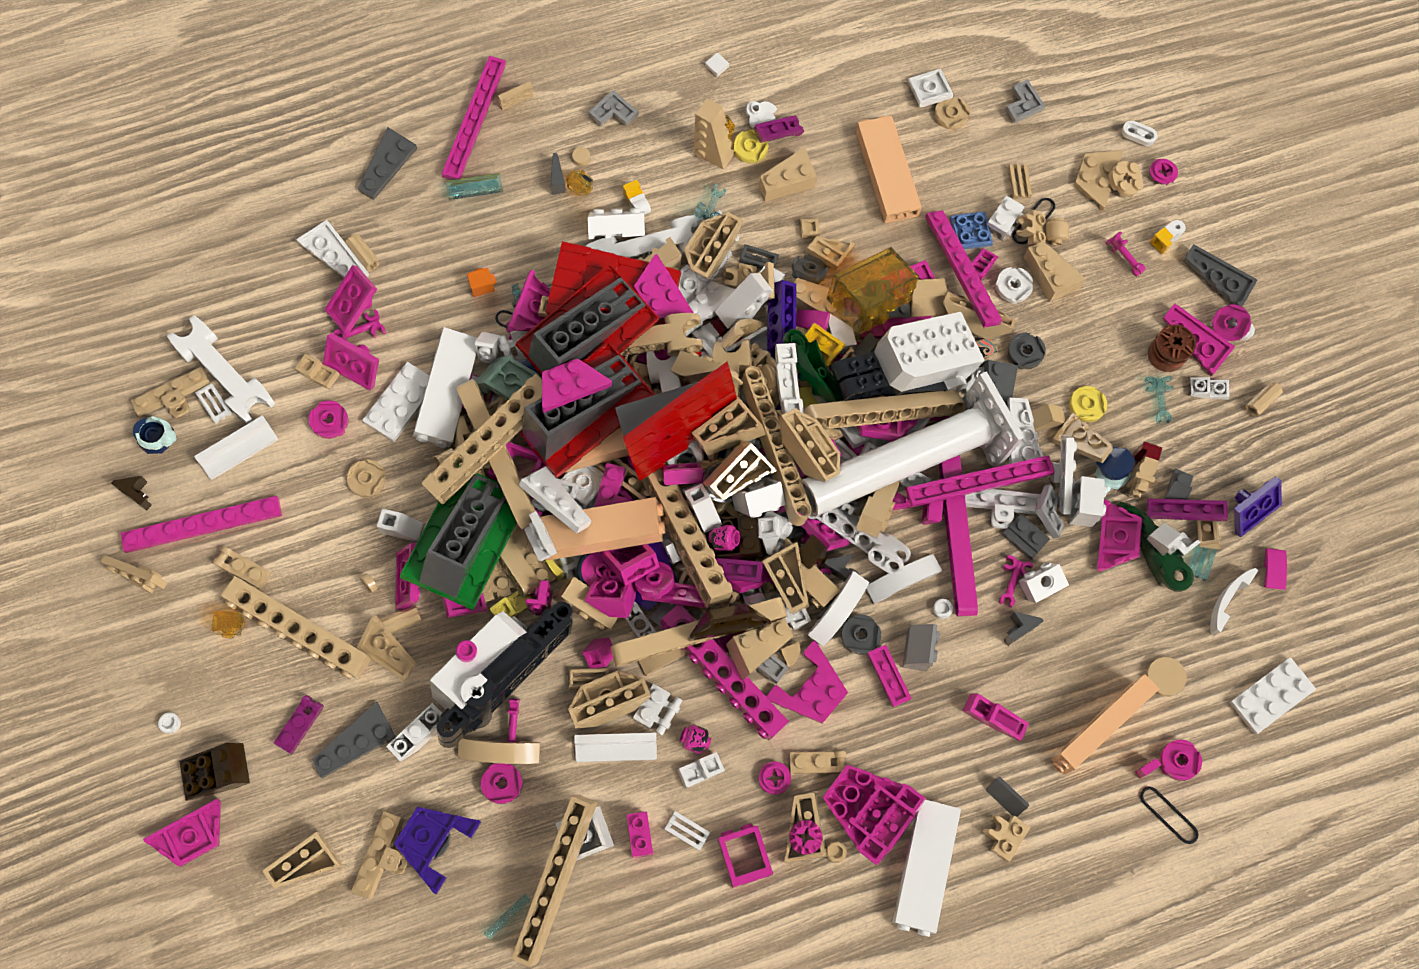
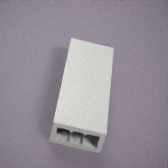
(441, 401)
(926, 868)

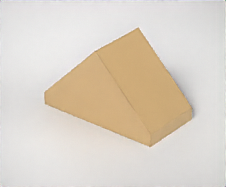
(1048, 417)

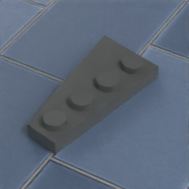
(386, 162)
(1222, 276)
(359, 739)

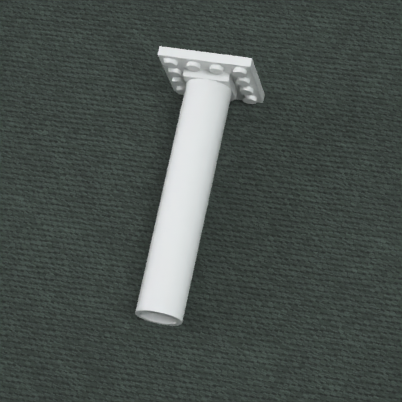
(982, 424)

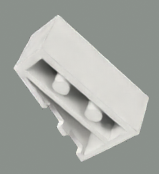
(616, 223)
(744, 300)

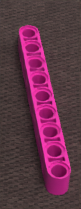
(959, 545)

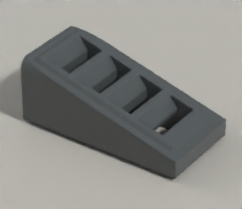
(557, 180)

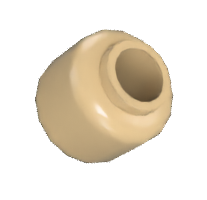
(1057, 231)

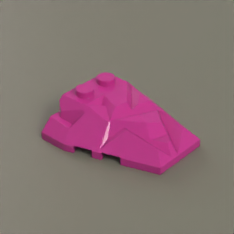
(872, 810)

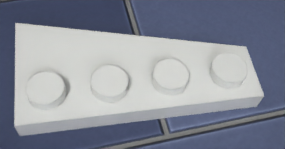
(330, 249)
(692, 283)
(708, 301)
(1029, 446)
(554, 497)

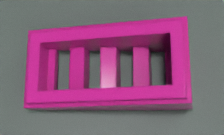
(982, 270)

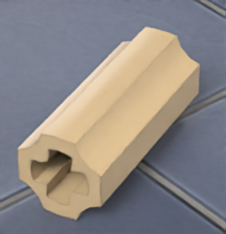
(362, 252)
(1264, 399)
(402, 619)

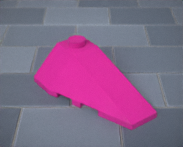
(610, 594)

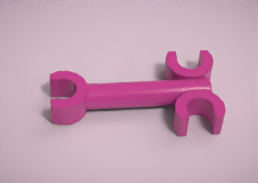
(1118, 244)
(372, 323)
(1018, 568)
(513, 711)

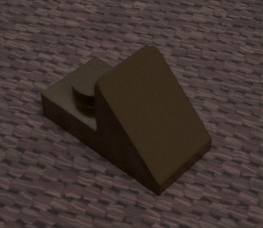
(132, 488)
(813, 553)

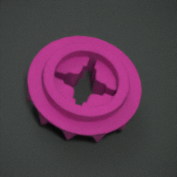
(1167, 166)
(781, 771)
(811, 845)

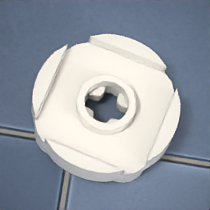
(1011, 294)

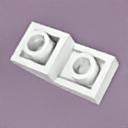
(1210, 389)

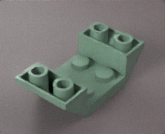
(504, 377)

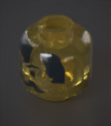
(579, 182)

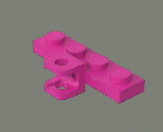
(611, 486)

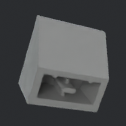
(920, 647)

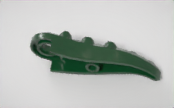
(813, 367)
(1160, 566)

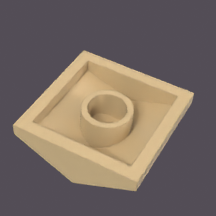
(929, 298)

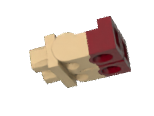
(1147, 460)

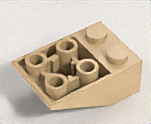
(692, 368)

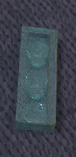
(474, 186)

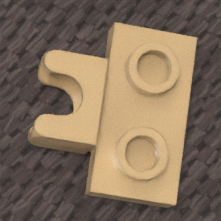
(1032, 227)
(738, 275)
(1007, 836)

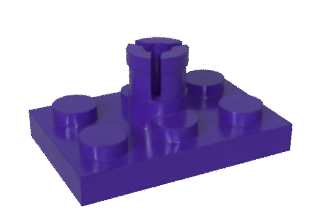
(1256, 506)

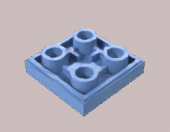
(972, 230)

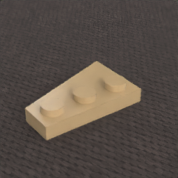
(1088, 442)
(385, 649)

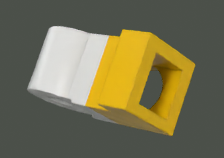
(636, 197)
(1169, 233)

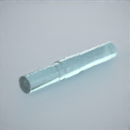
(507, 916)

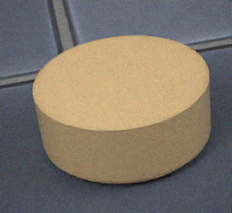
(581, 156)
(369, 583)
(836, 852)

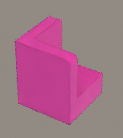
(598, 653)

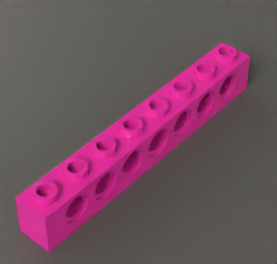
(762, 704)

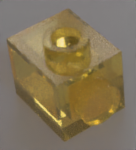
(228, 623)

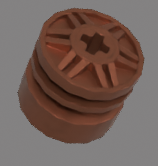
(1171, 348)

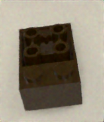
(749, 544)
(214, 771)

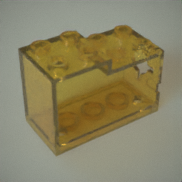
(872, 289)

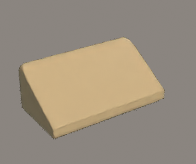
(1208, 534)

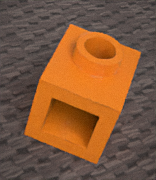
(481, 281)

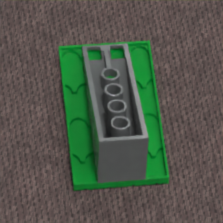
(462, 542)

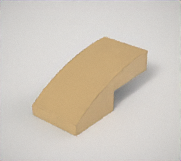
(316, 371)

